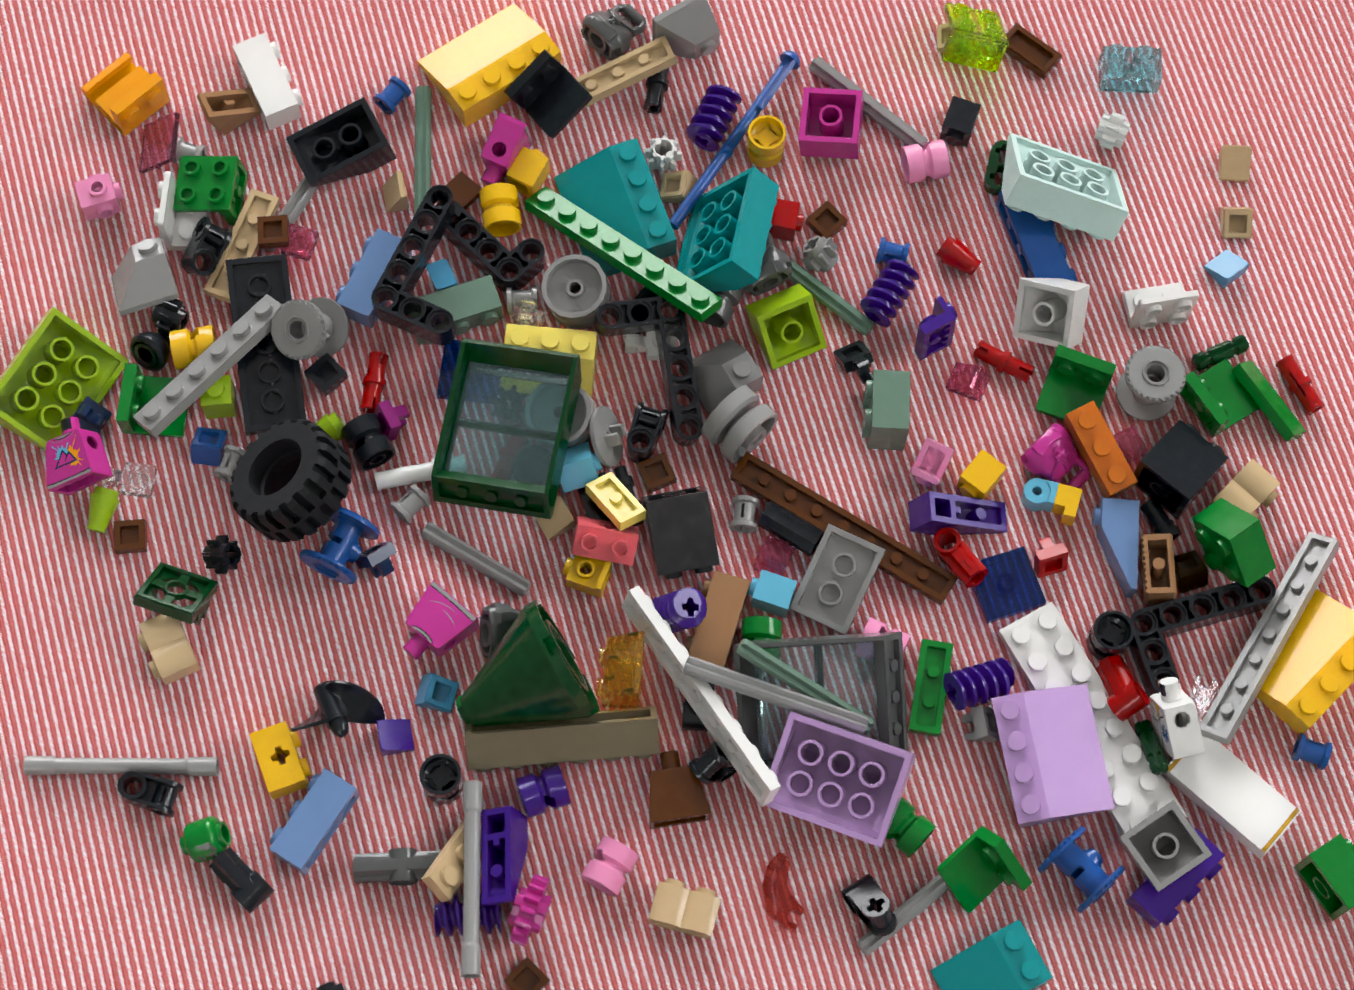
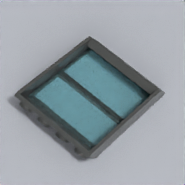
(855, 667)

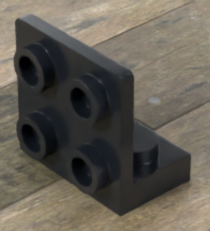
(549, 93)

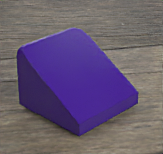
(395, 736)

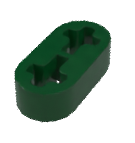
(994, 166)

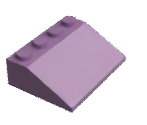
(1052, 754)
(839, 778)

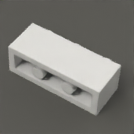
(268, 80)

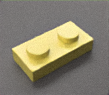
(615, 501)

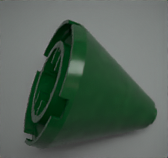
(528, 677)

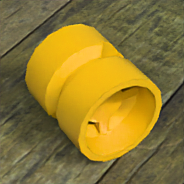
(766, 141)
(501, 209)
(188, 346)

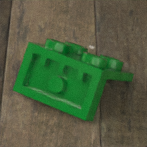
(211, 186)
(1073, 382)
(135, 394)
(1217, 398)
(980, 868)

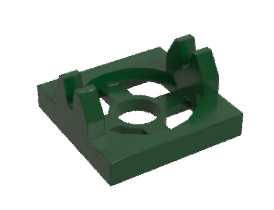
(169, 576)

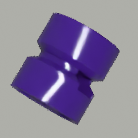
(543, 791)

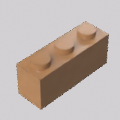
(716, 633)

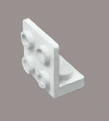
(173, 226)
(1158, 305)

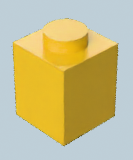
(529, 171)
(981, 476)

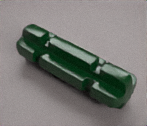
(1220, 352)
(1151, 747)

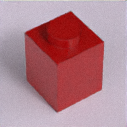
(786, 220)

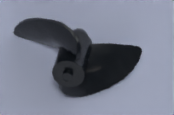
(342, 703)

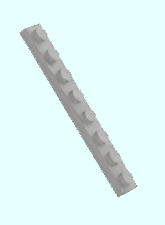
(1268, 638)

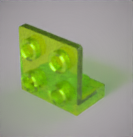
(974, 38)

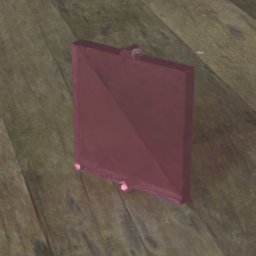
(159, 142)

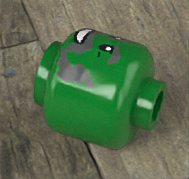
(205, 839)

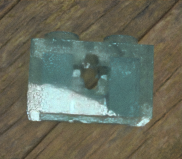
(1130, 69)

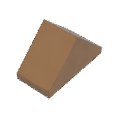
(229, 108)

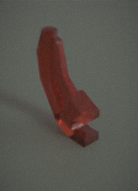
(777, 897)

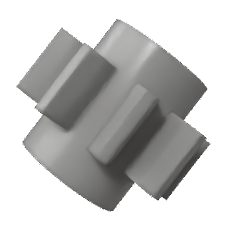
(820, 254)

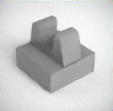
(984, 724)

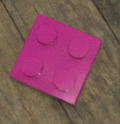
(831, 123)

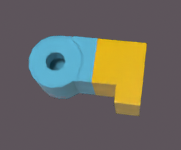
(1052, 497)

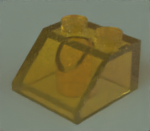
(622, 670)

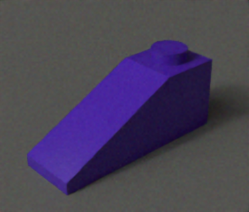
(965, 514)
(502, 853)

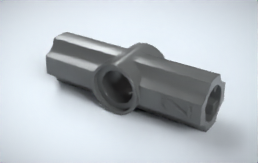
(396, 867)

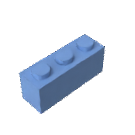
(364, 276)
(313, 821)

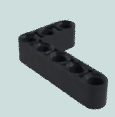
(413, 267)
(668, 355)
(1188, 620)

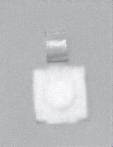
(528, 315)
(134, 480)
(1203, 696)

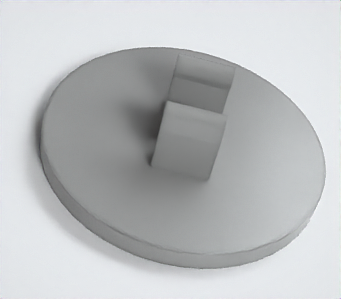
(606, 436)

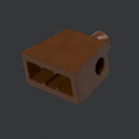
(676, 794)

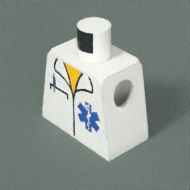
(1175, 720)

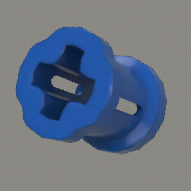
(392, 95)
(890, 250)
(1311, 751)

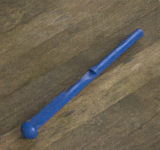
(790, 60)

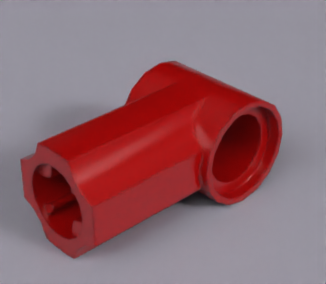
(959, 558)
(1125, 694)

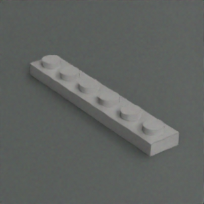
(208, 367)

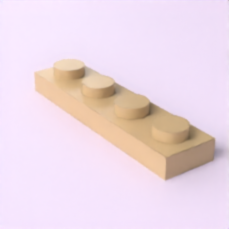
(628, 69)
(243, 241)

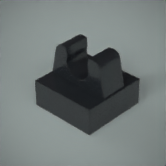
(326, 374)

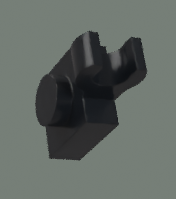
(855, 358)

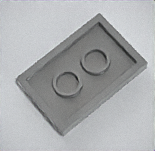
(837, 579)

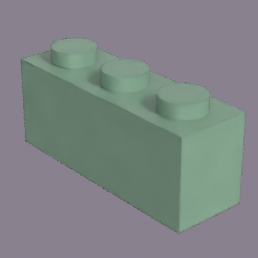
(469, 304)

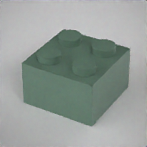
(886, 410)

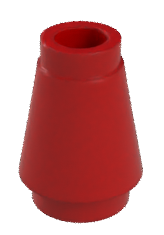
(958, 256)

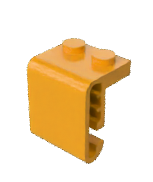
(126, 93)

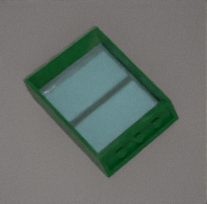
(506, 428)

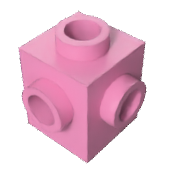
(99, 196)

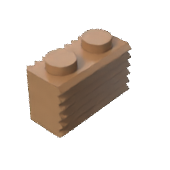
(1157, 568)

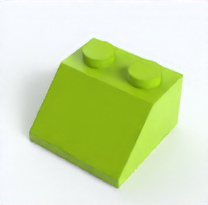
(786, 325)

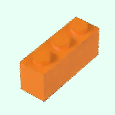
(1099, 450)

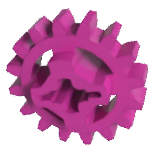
(529, 910)

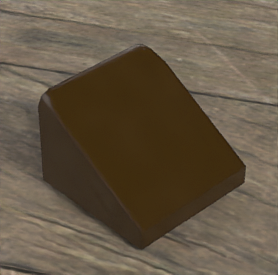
(1190, 572)

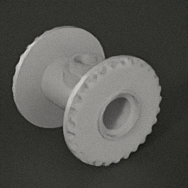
(310, 328)
(1150, 383)

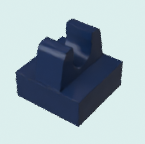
(92, 415)
(377, 559)

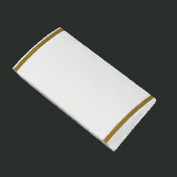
(1233, 796)

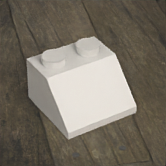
(1051, 311)

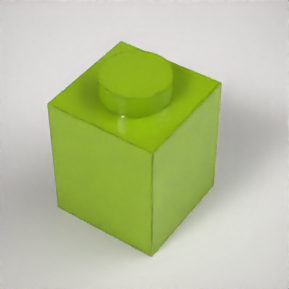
(220, 399)

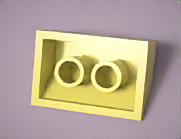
(561, 340)

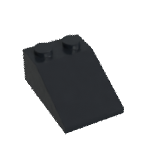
(341, 145)

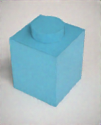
(579, 467)
(772, 593)

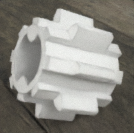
(1112, 130)
(659, 147)

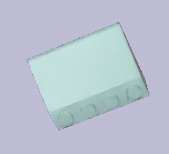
(1063, 188)

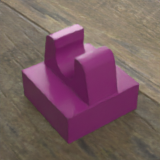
(391, 418)

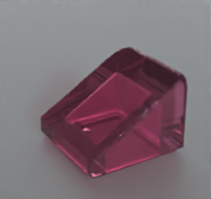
(968, 381)
(774, 556)

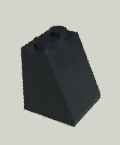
(1179, 468)
(681, 532)

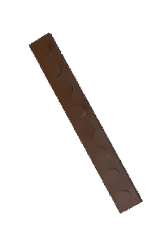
(898, 559)

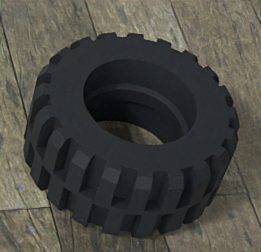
(290, 480)

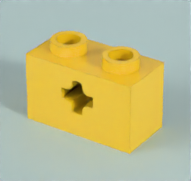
(268, 746)

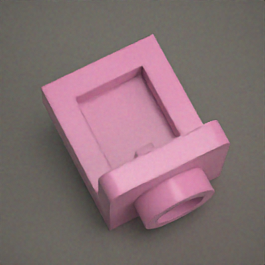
(931, 462)

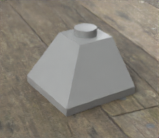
(688, 29)
(144, 277)
(722, 372)

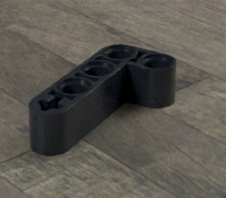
(485, 243)

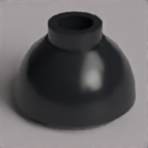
(150, 350)

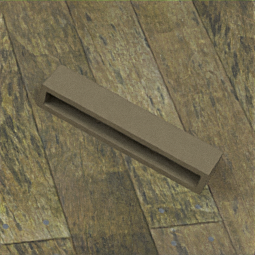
(601, 736)

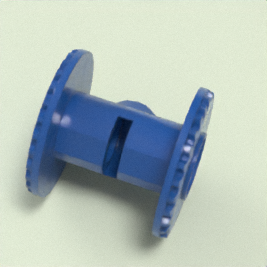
(343, 546)
(1083, 867)

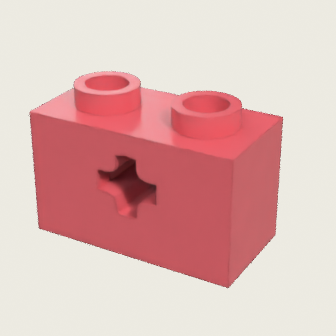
(604, 541)

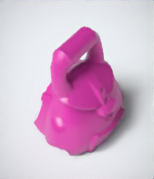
(1055, 456)

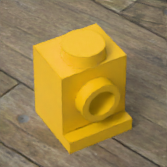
(591, 583)

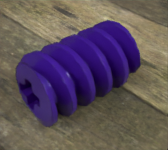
(712, 117)
(888, 292)
(681, 608)
(979, 683)
(451, 916)

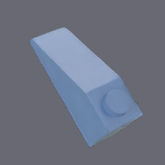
(1119, 537)

